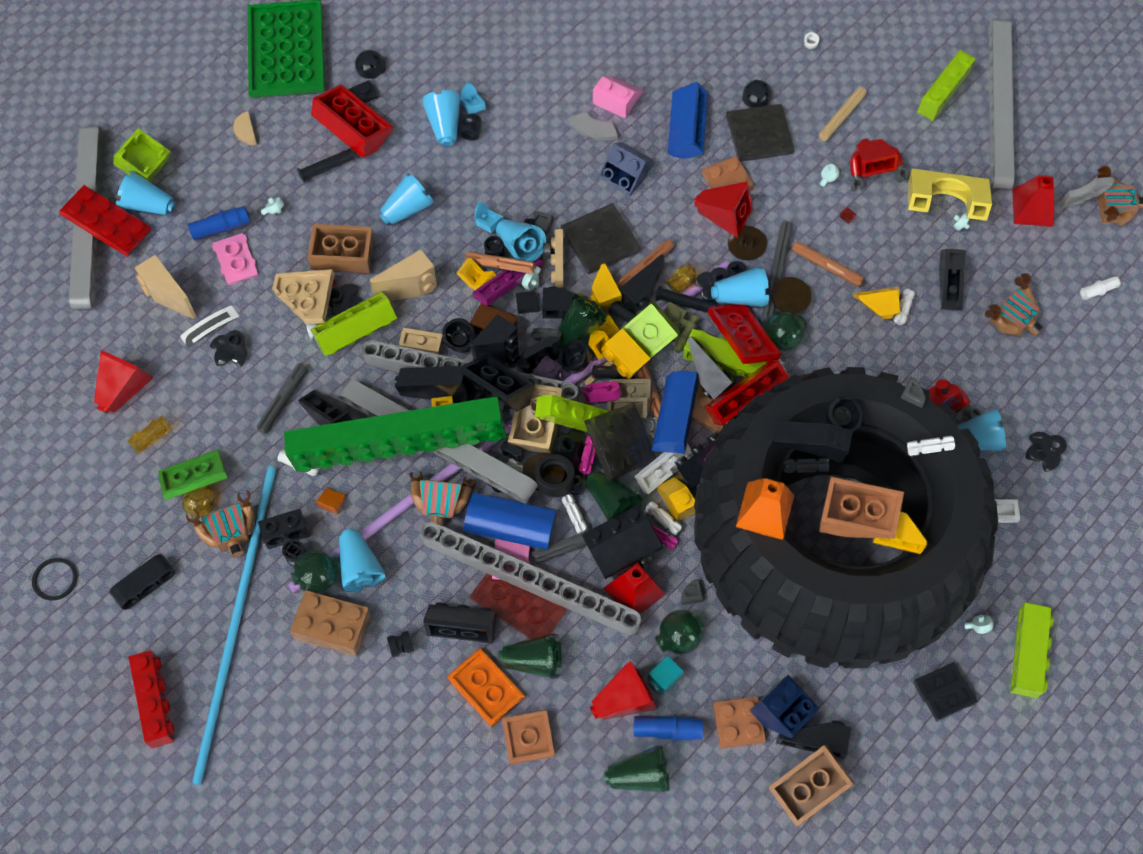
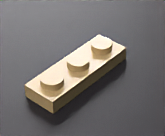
(557, 258)

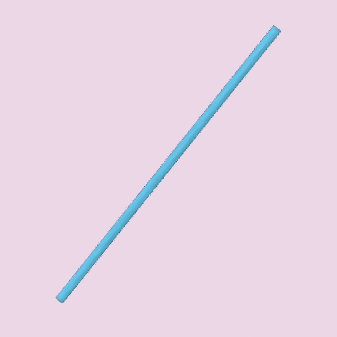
(233, 629)

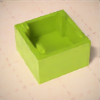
(141, 155)
(651, 329)

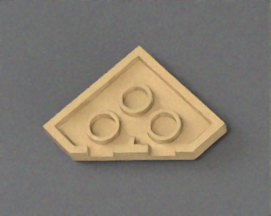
(305, 293)

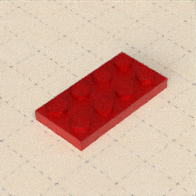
(105, 220)
(744, 333)

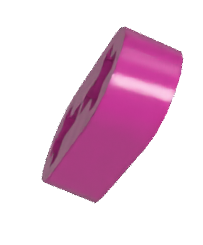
(602, 391)

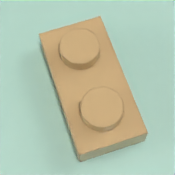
(421, 340)

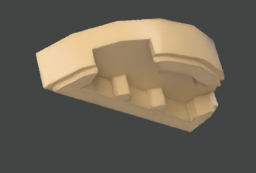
(243, 129)

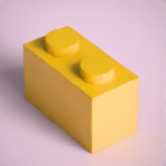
(625, 354)

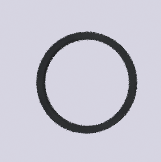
(68, 591)

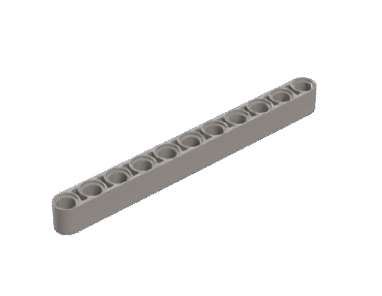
(1001, 105)
(83, 243)
(423, 359)
(464, 456)
(535, 586)

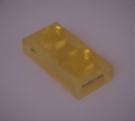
(154, 431)

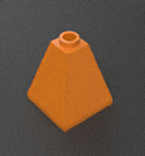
(766, 508)

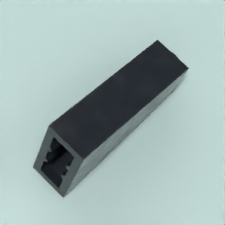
(434, 383)

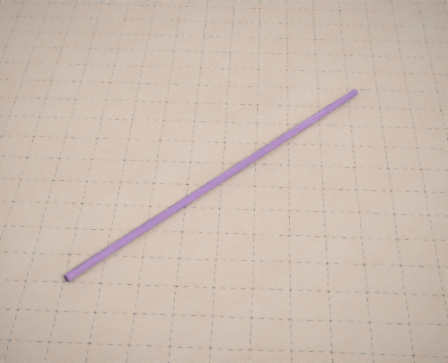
(451, 469)

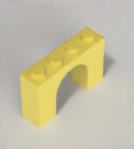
(971, 190)

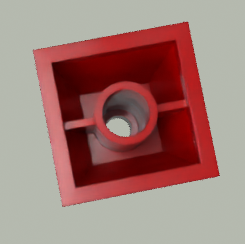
(1034, 202)
(726, 206)
(117, 382)
(634, 589)
(623, 695)

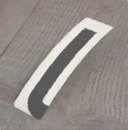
(208, 324)

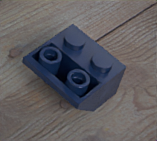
(625, 168)
(784, 708)

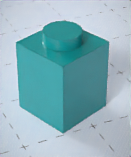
(664, 676)

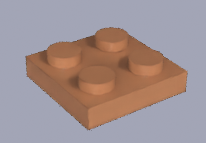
(726, 173)
(736, 724)
(528, 737)

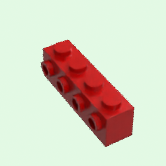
(737, 397)
(151, 699)

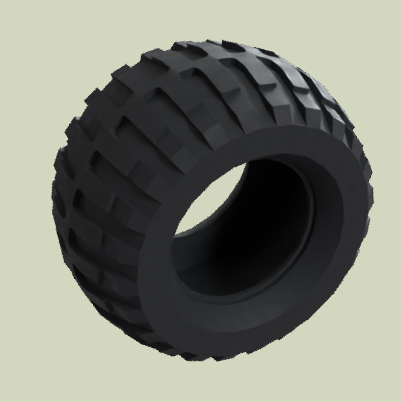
(830, 607)

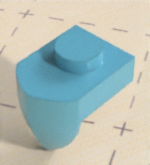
(471, 100)
(486, 218)

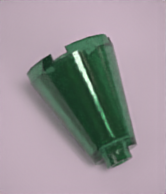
(580, 319)
(612, 495)
(534, 656)
(640, 772)

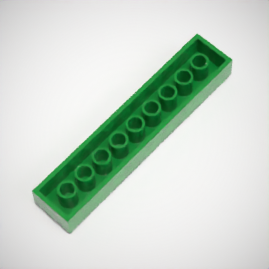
(395, 434)

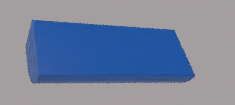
(687, 121)
(676, 412)
(510, 521)

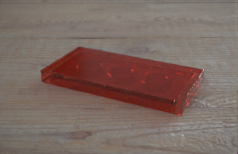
(517, 607)

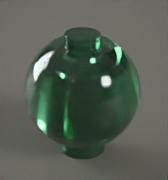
(785, 329)
(315, 571)
(680, 632)

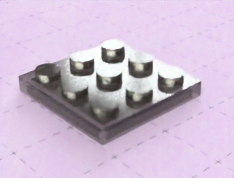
(760, 132)
(600, 238)
(620, 441)

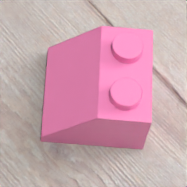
(616, 95)

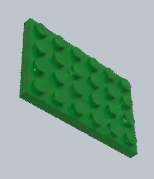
(285, 48)

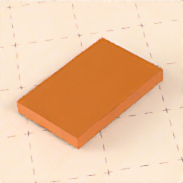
(485, 687)

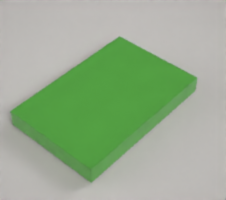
(192, 474)

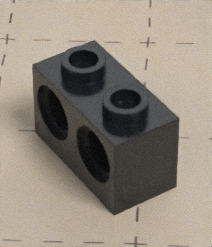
(282, 528)

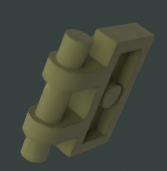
(677, 315)

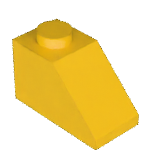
(604, 289)
(880, 302)
(677, 498)
(906, 537)

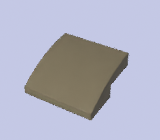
(634, 391)

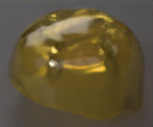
(682, 278)
(199, 496)

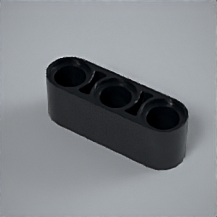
(142, 581)

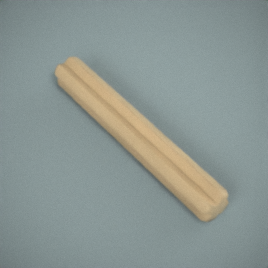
(842, 114)

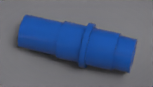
(219, 222)
(668, 727)

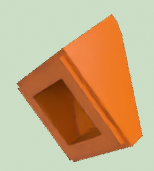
(330, 500)

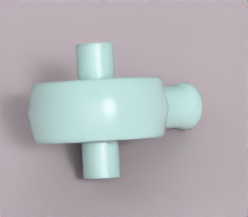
(829, 174)
(274, 205)
(961, 222)
(531, 281)
(981, 624)

